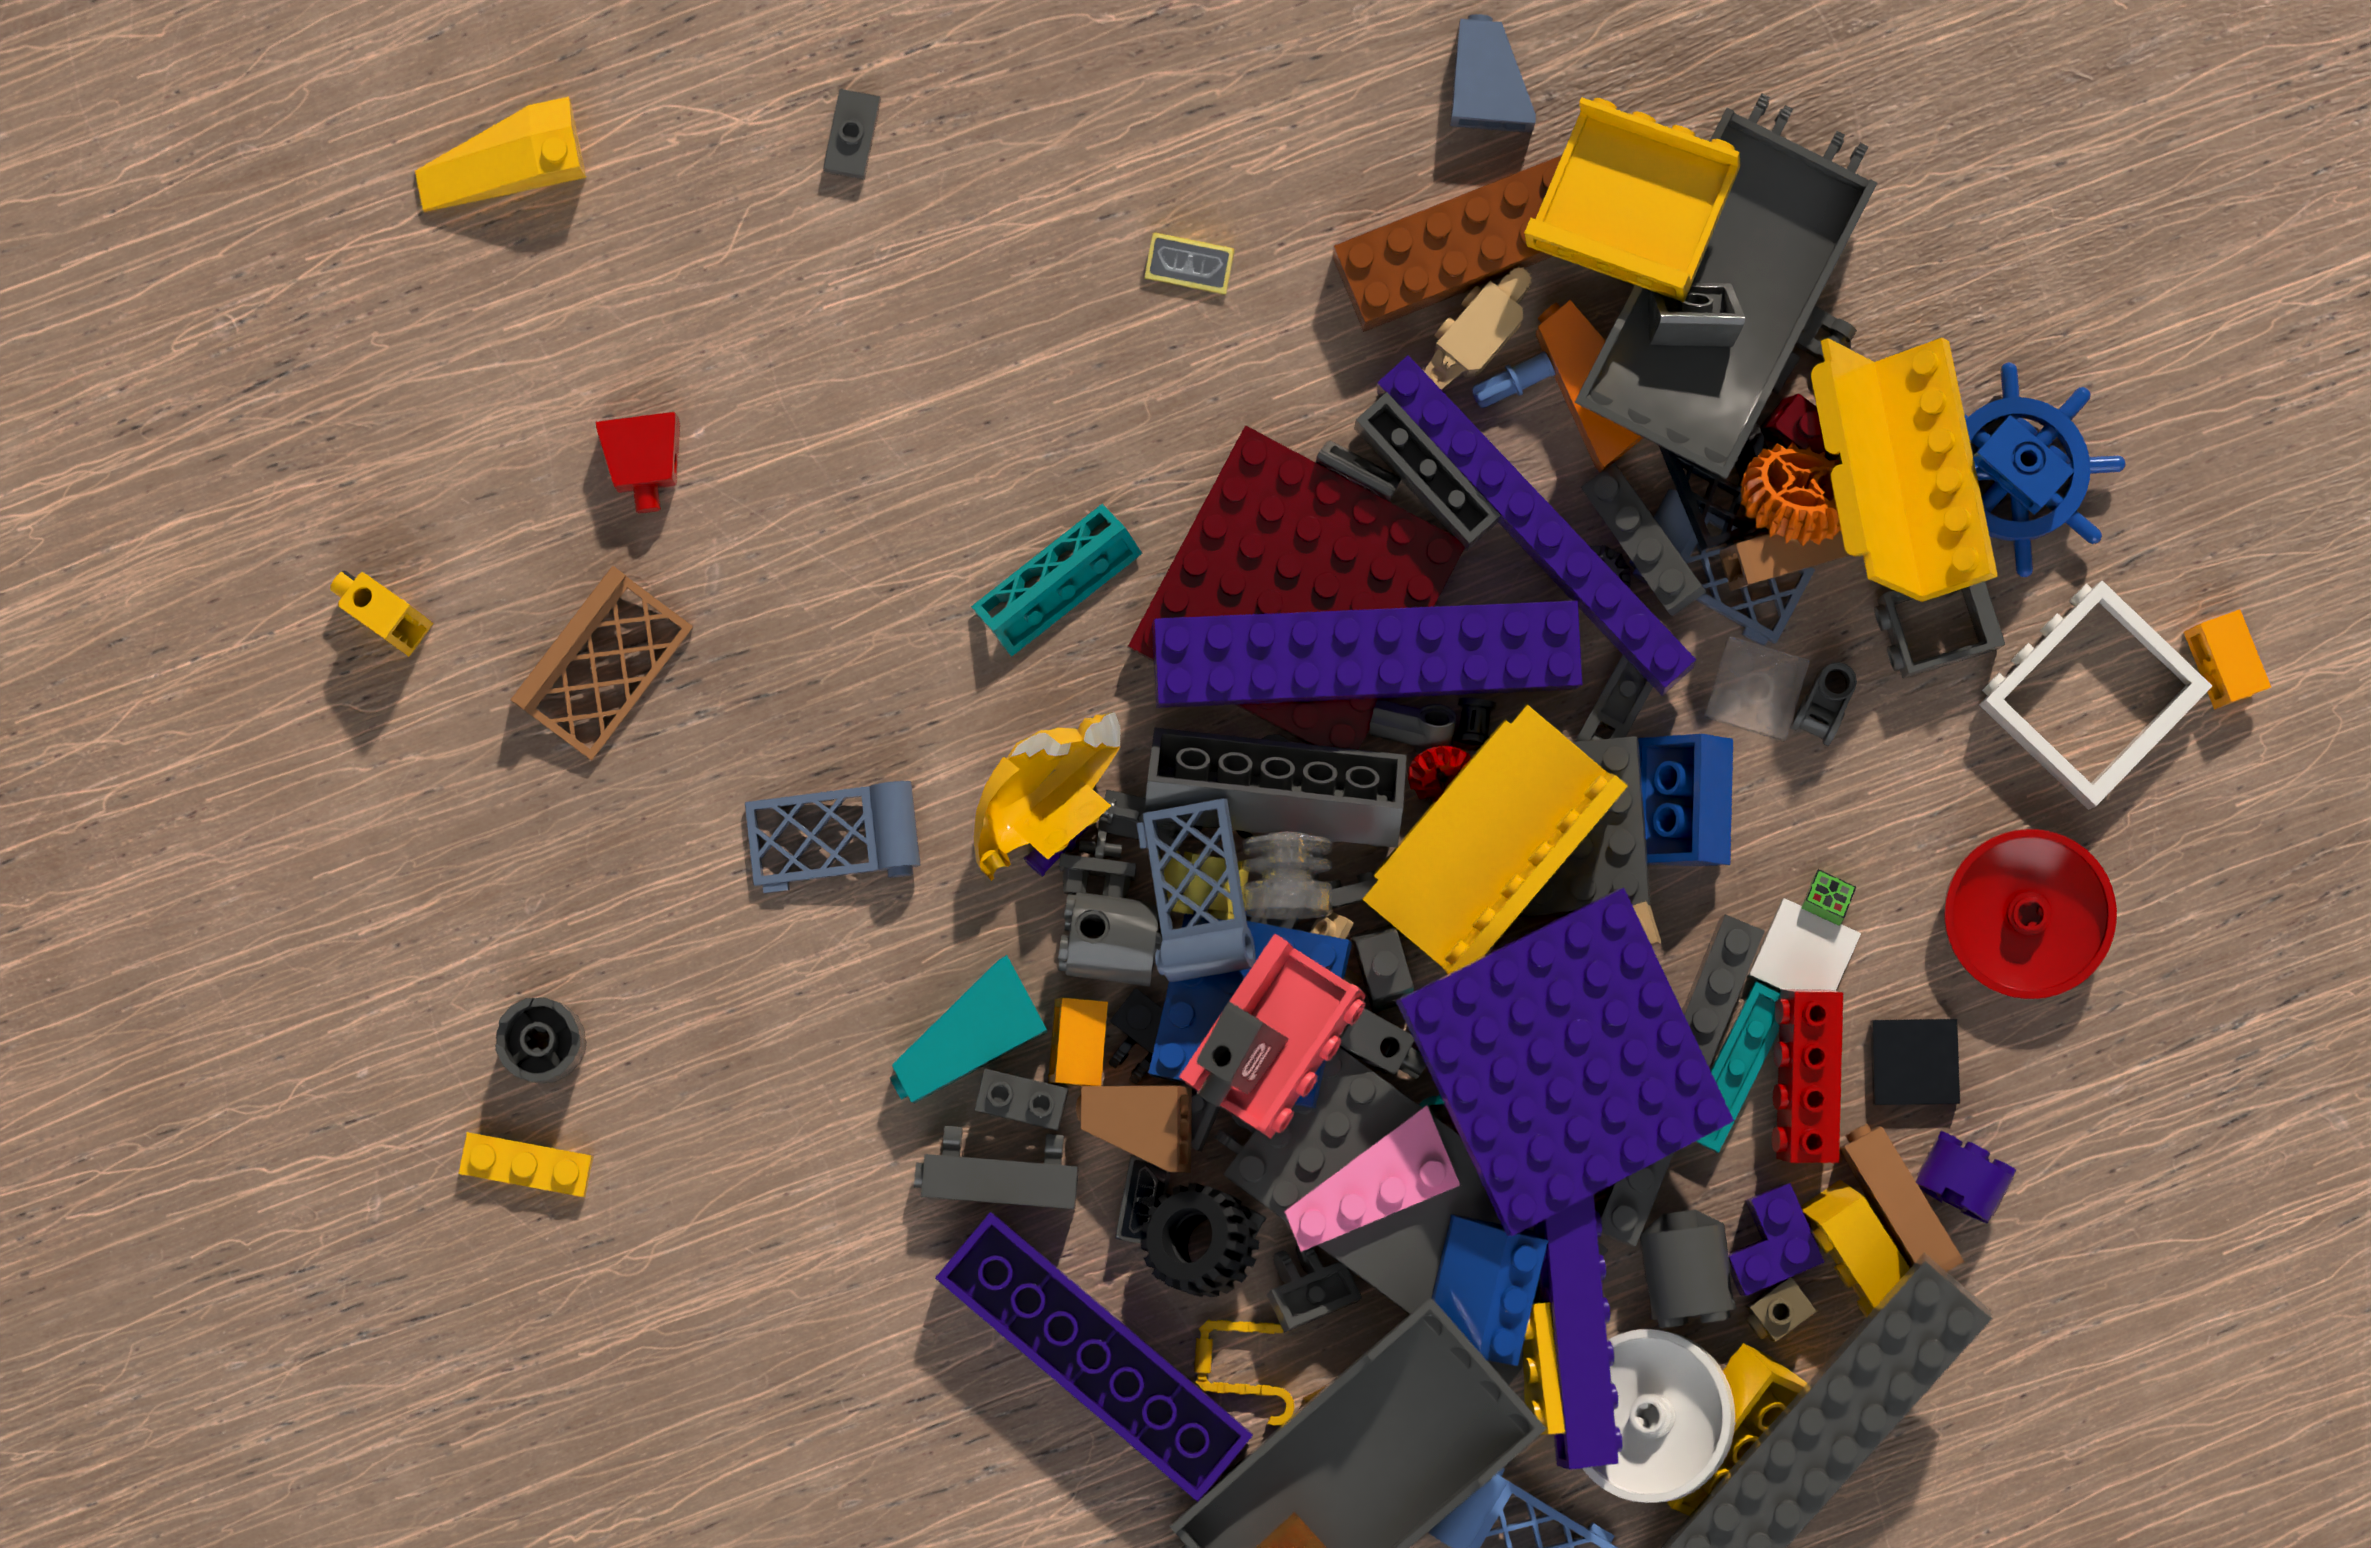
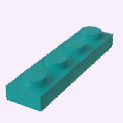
(1743, 1055)

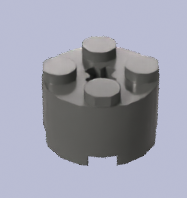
(516, 1037)

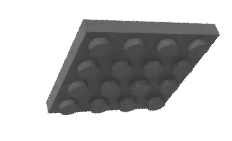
(1613, 850)

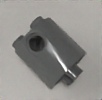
(1126, 940)
(1687, 1268)

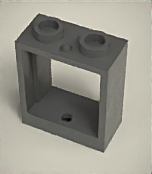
(1982, 618)

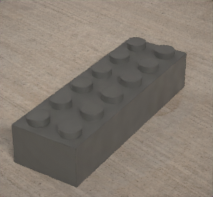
(1280, 785)

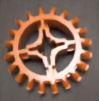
(1792, 494)

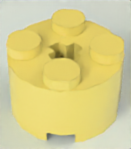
(1198, 888)

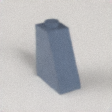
(1488, 80)

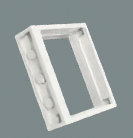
(2029, 657)

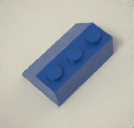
(1687, 799)
(1489, 1284)

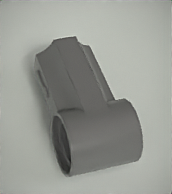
(1421, 727)

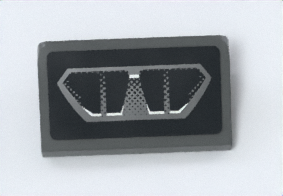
(1358, 470)
(1142, 1189)

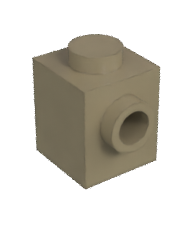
(1779, 1310)

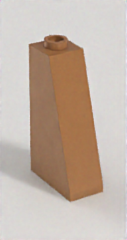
(1771, 558)
(1897, 1198)

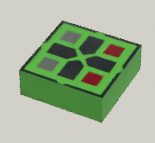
(1828, 897)

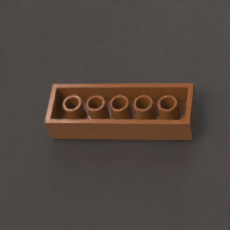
(1443, 248)

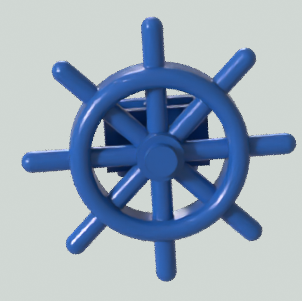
(2032, 472)

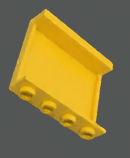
(1634, 198)

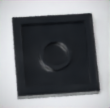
(1915, 1062)

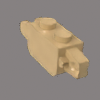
(1480, 331)

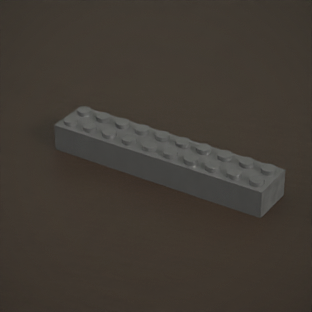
(1839, 1415)

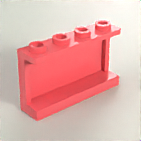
(1307, 1008)

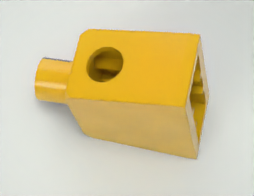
(381, 611)

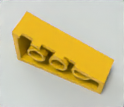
(1856, 1242)

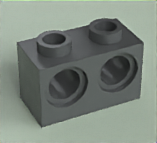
(1021, 1099)

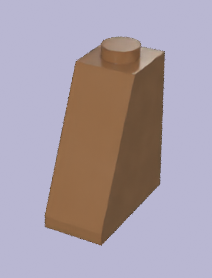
(1142, 1121)

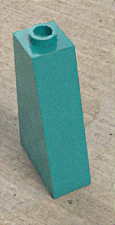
(976, 1030)

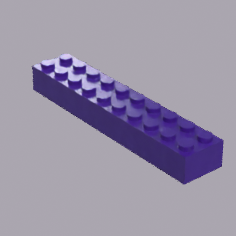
(1366, 654)

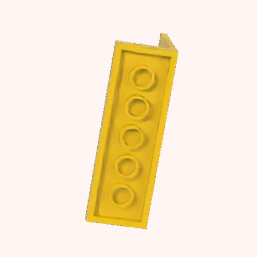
(1906, 468)
(1492, 840)

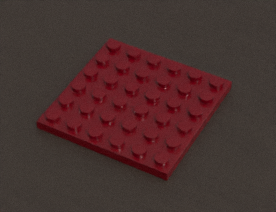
(1297, 541)

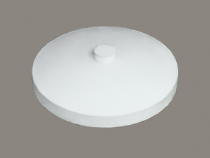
(1671, 1417)

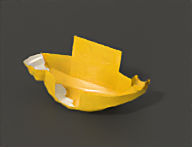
(1050, 814)

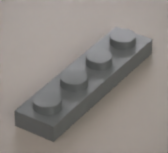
(1643, 539)

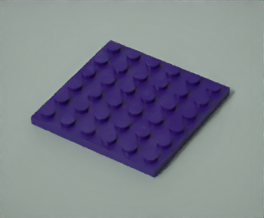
(1565, 1061)

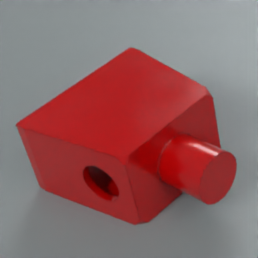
(642, 455)

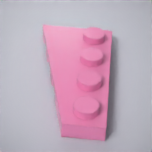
(1384, 1179)

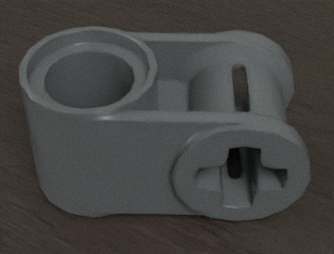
(1825, 705)

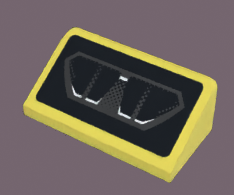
(1189, 263)

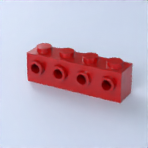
(1808, 1076)

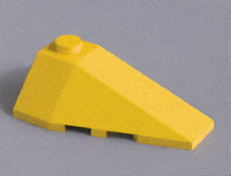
(513, 156)
(1760, 1394)

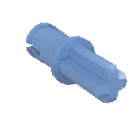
(1513, 380)

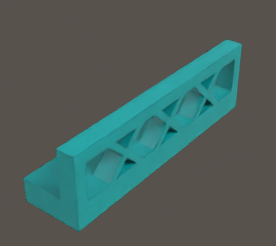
(1061, 583)

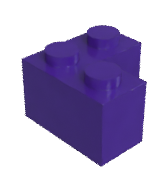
(1785, 1244)

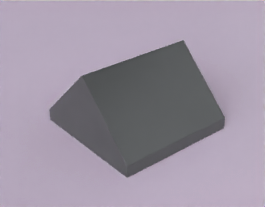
(1705, 319)

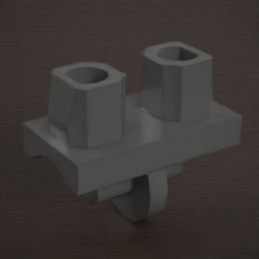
(1078, 868)

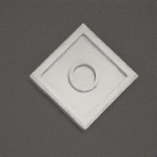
(1803, 950)

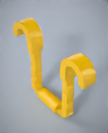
(1203, 1364)

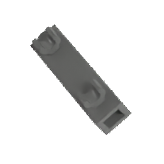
(998, 1180)

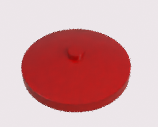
(2030, 913)

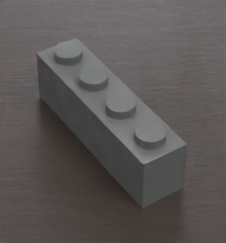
(1426, 471)

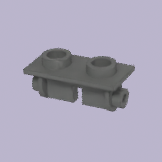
(1125, 814)

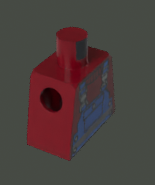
(1796, 422)

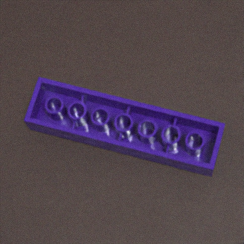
(1094, 1356)

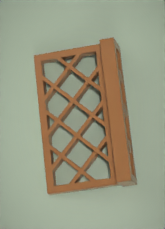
(571, 641)

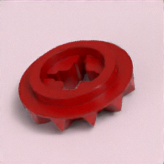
(1423, 770)

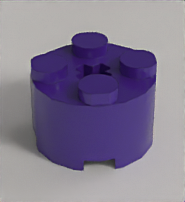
(1964, 1177)

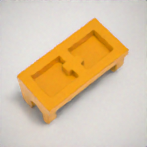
(2227, 659)
(1077, 1042)

